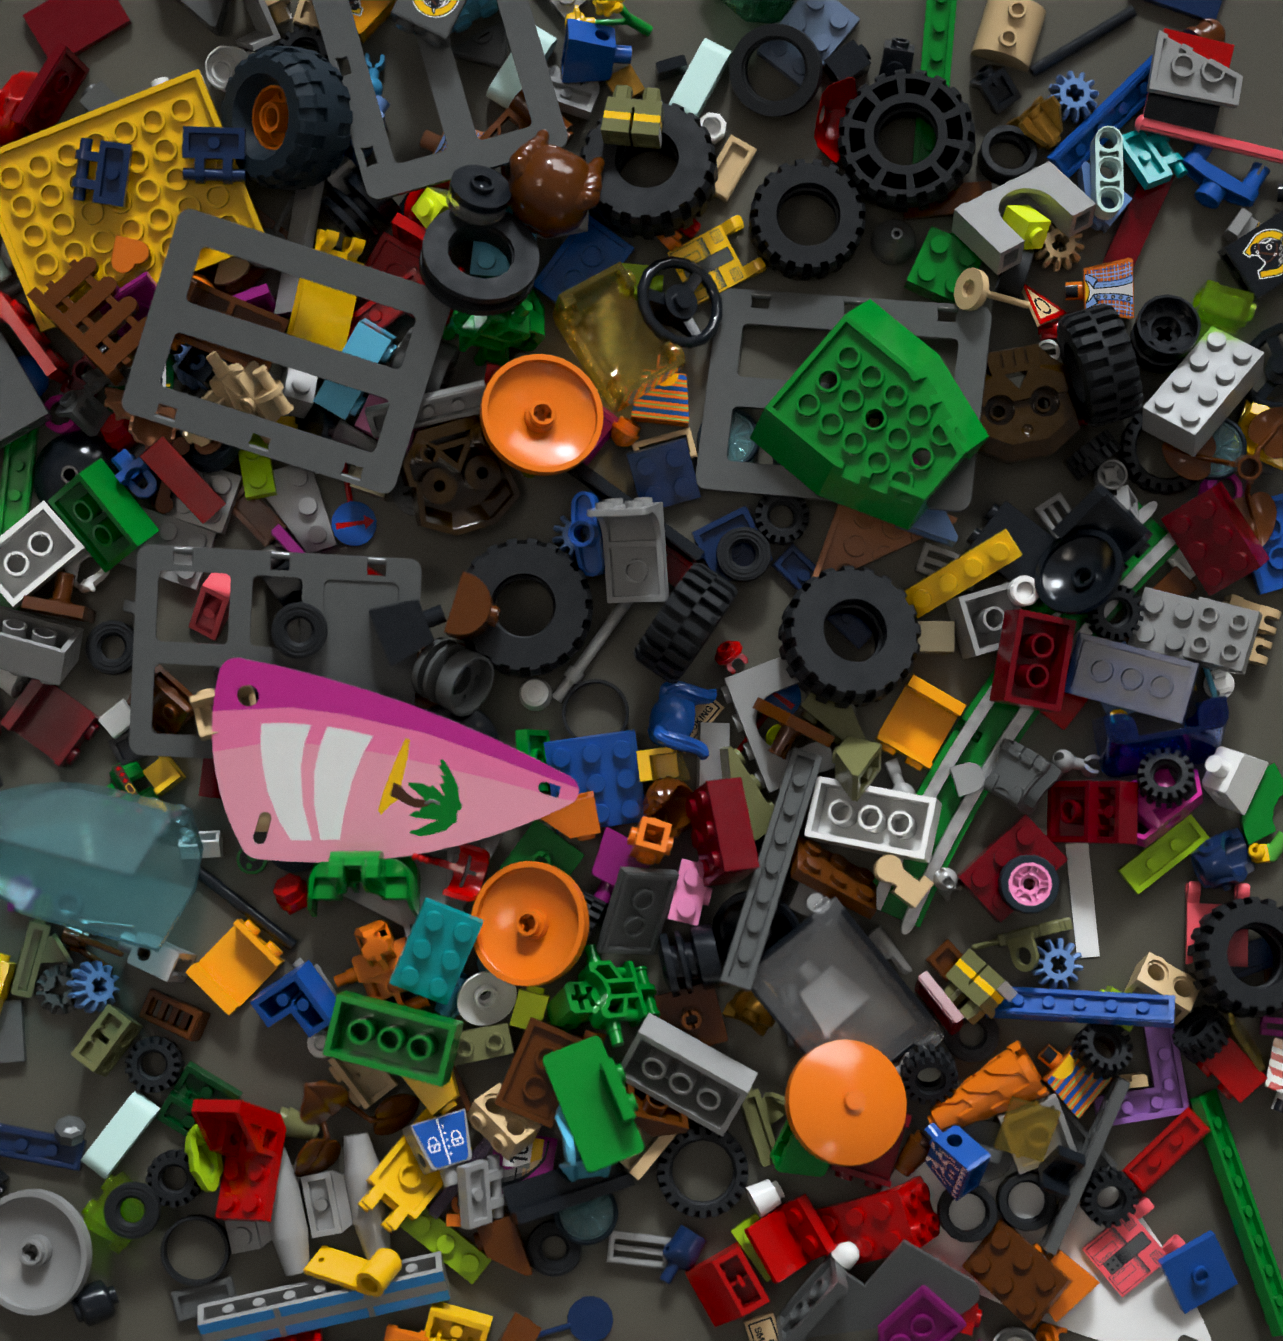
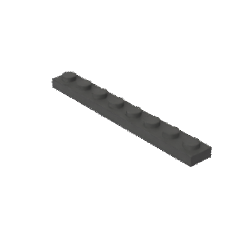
(770, 876)

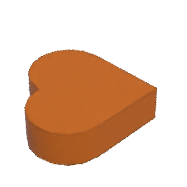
(128, 253)

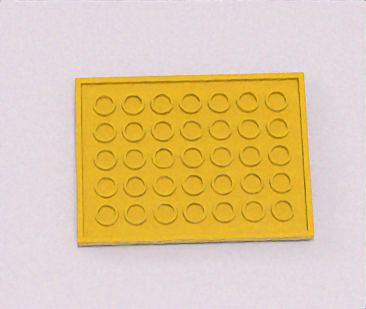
(50, 229)

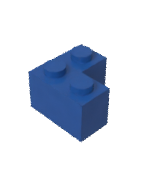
(299, 993)

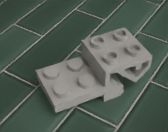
(1197, 630)

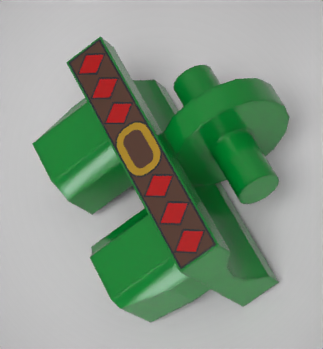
(125, 776)

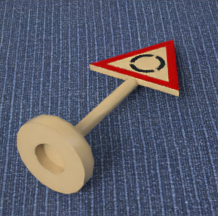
(973, 290)

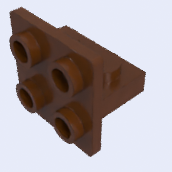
(170, 703)

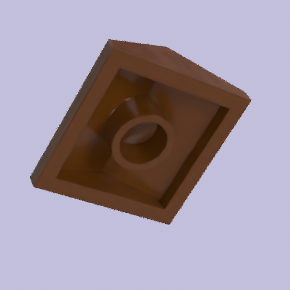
(657, 1117)

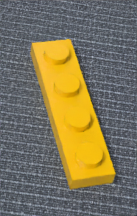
(962, 573)

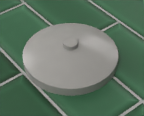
(41, 1252)

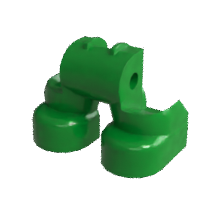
(388, 878)

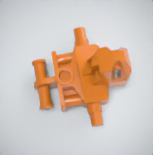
(376, 964)

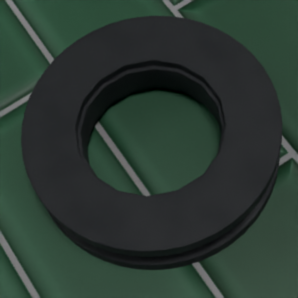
(475, 294)

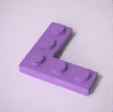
(1168, 1088)

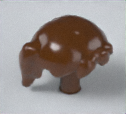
(552, 186)

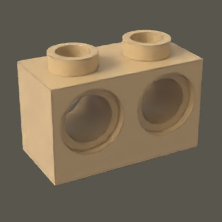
(1158, 977)
(504, 1129)

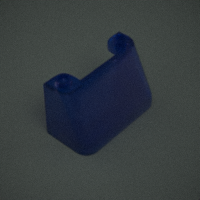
(1123, 749)

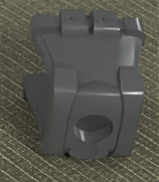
(1021, 776)

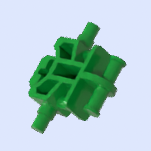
(494, 334)
(604, 997)

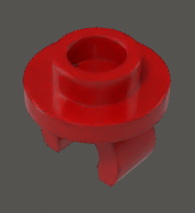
(728, 652)

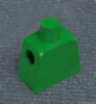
(792, 1158)

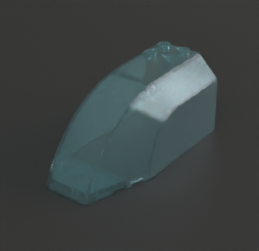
(98, 859)

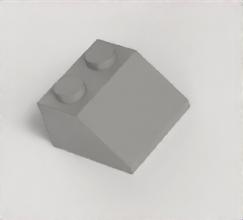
(979, 619)

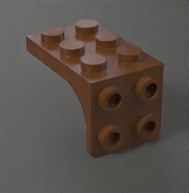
(216, 300)

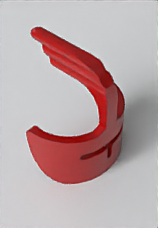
(472, 884)

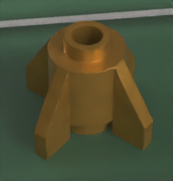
(1041, 122)
(749, 1011)

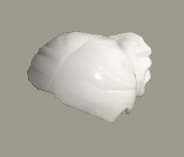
(221, 64)

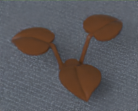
(1258, 508)
(325, 1100)

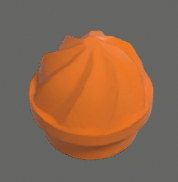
(625, 432)

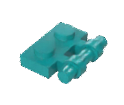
(1146, 162)

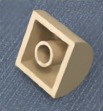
(1009, 32)

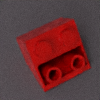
(727, 1285)

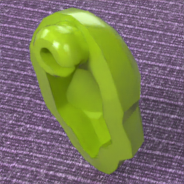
(203, 1163)

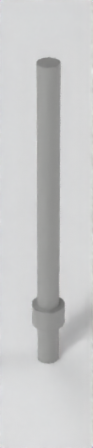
(574, 673)

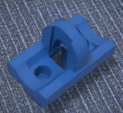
(132, 472)

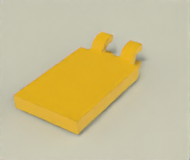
(320, 311)
(401, 1183)

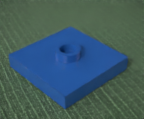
(1197, 1271)

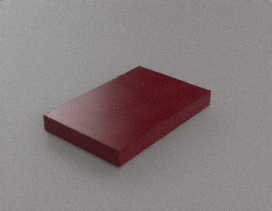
(75, 23)
(50, 91)

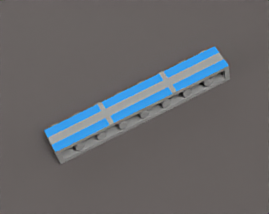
(320, 1304)

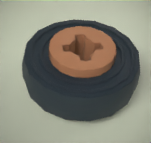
(212, 456)

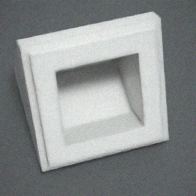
(116, 719)

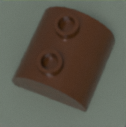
(471, 609)

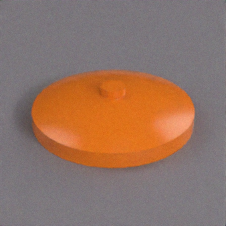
(541, 414)
(530, 923)
(845, 1103)

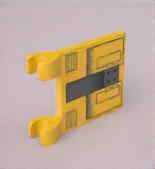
(718, 258)

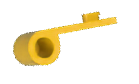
(355, 1272)

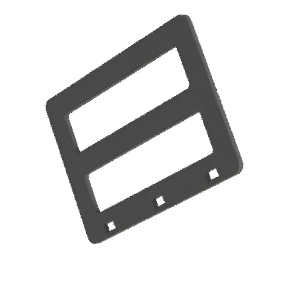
(463, 146)
(822, 312)
(173, 314)

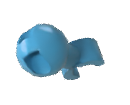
(374, 73)

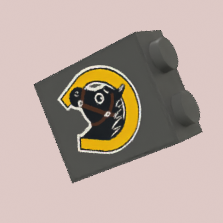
(428, 18)

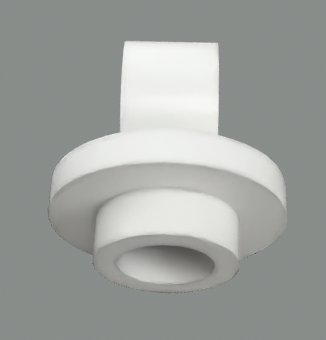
(1223, 683)

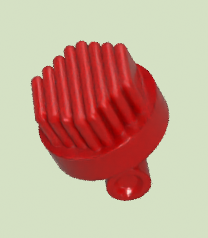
(117, 433)
(291, 893)

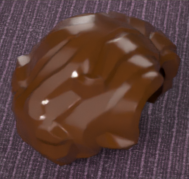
(667, 802)

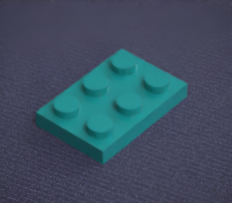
(436, 951)

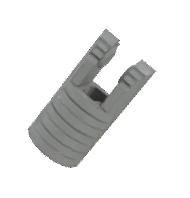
(888, 949)

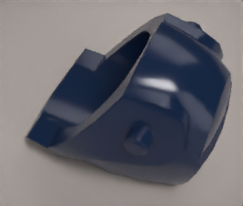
(1222, 860)

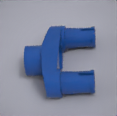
(1218, 185)
(589, 553)

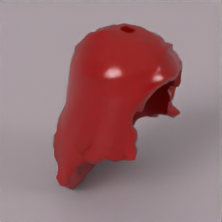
(10, 98)

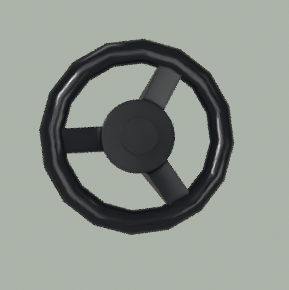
(678, 303)
(1273, 368)

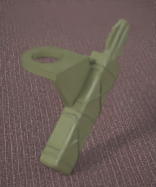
(1026, 938)
(36, 949)
(758, 1116)

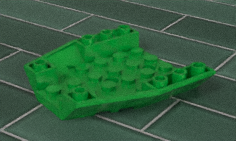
(826, 434)

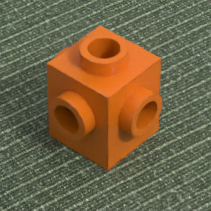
(650, 840)

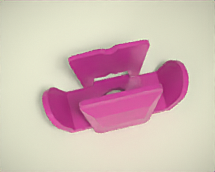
(1162, 820)

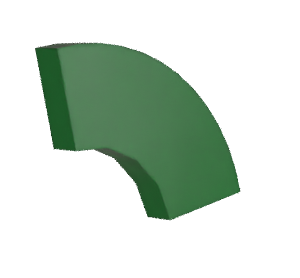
(1259, 815)

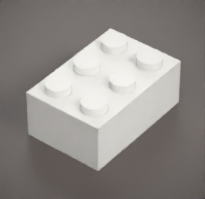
(35, 553)

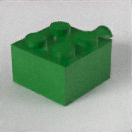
(939, 266)

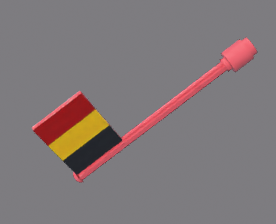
(1197, 120)

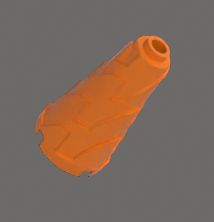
(991, 1090)

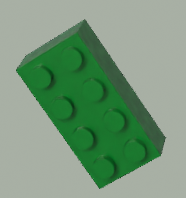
(393, 1038)

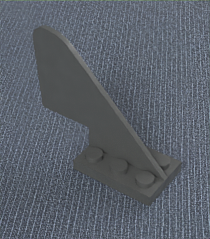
(840, 1303)

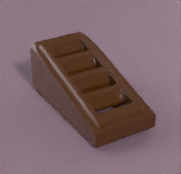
(196, 1027)

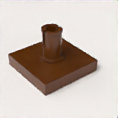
(60, 603)
(790, 728)
(694, 1014)

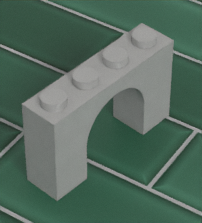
(1044, 189)
(743, 691)

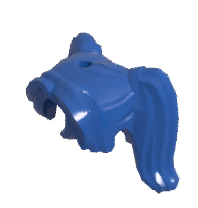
(674, 717)

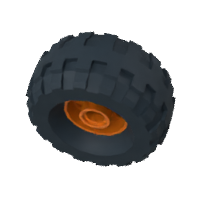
(291, 114)

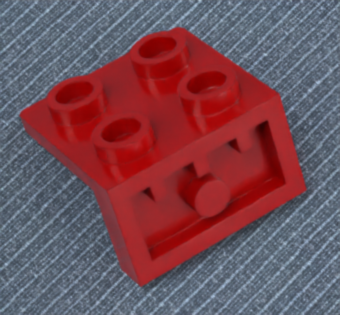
(789, 1238)

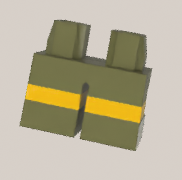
(633, 119)
(978, 982)

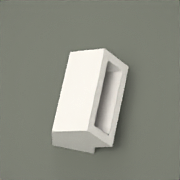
(212, 844)

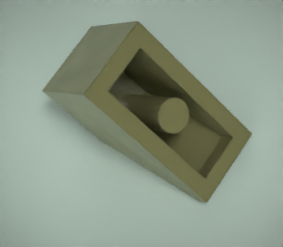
(856, 765)

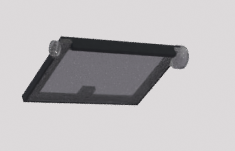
(836, 985)

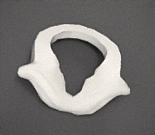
(92, 581)

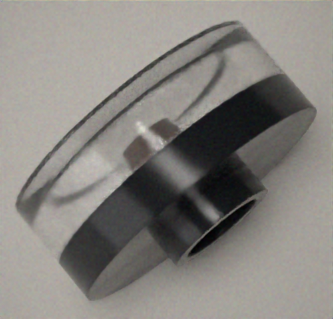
(478, 195)

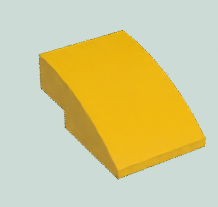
(456, 1323)

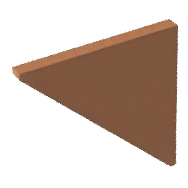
(860, 539)

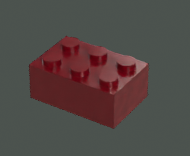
(1215, 539)
(1032, 660)
(722, 832)
(982, 873)

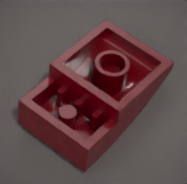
(1093, 812)

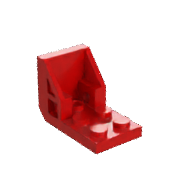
(253, 1150)

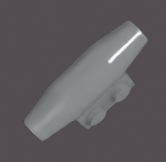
(334, 1197)
(287, 1226)

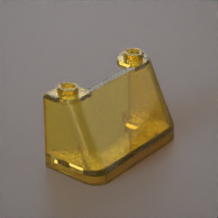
(611, 338)

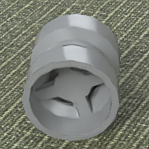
(1114, 472)

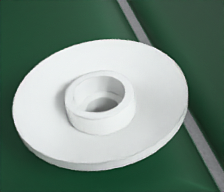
(485, 1008)

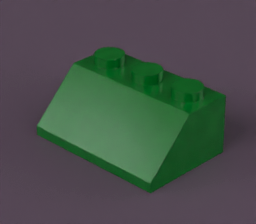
(103, 515)

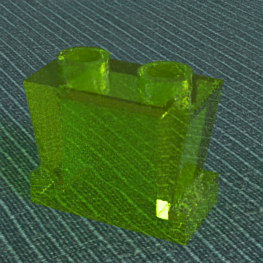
(1224, 306)
(131, 1210)

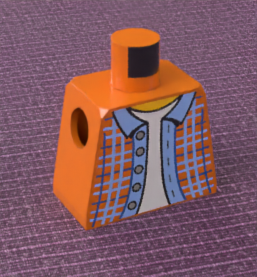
(1106, 284)

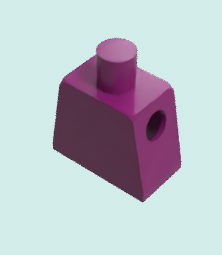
(611, 855)

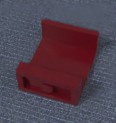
(51, 721)
(877, 1172)

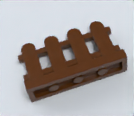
(81, 312)

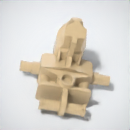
(246, 390)

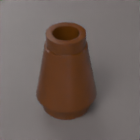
(913, 1154)

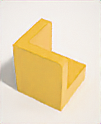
(657, 763)
(164, 775)

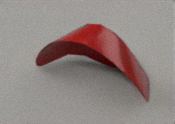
(835, 100)

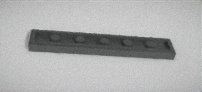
(1091, 1149)

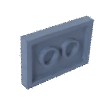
(823, 22)

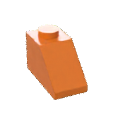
(577, 819)

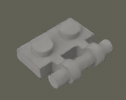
(480, 1192)

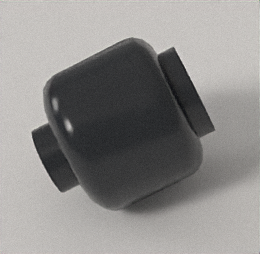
(95, 1303)

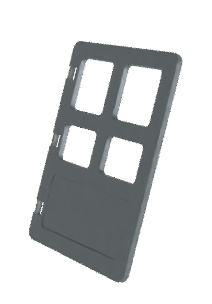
(330, 583)

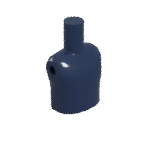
(681, 1252)

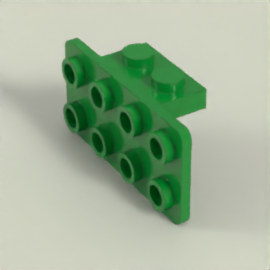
(595, 1103)

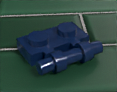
(218, 144)
(111, 174)

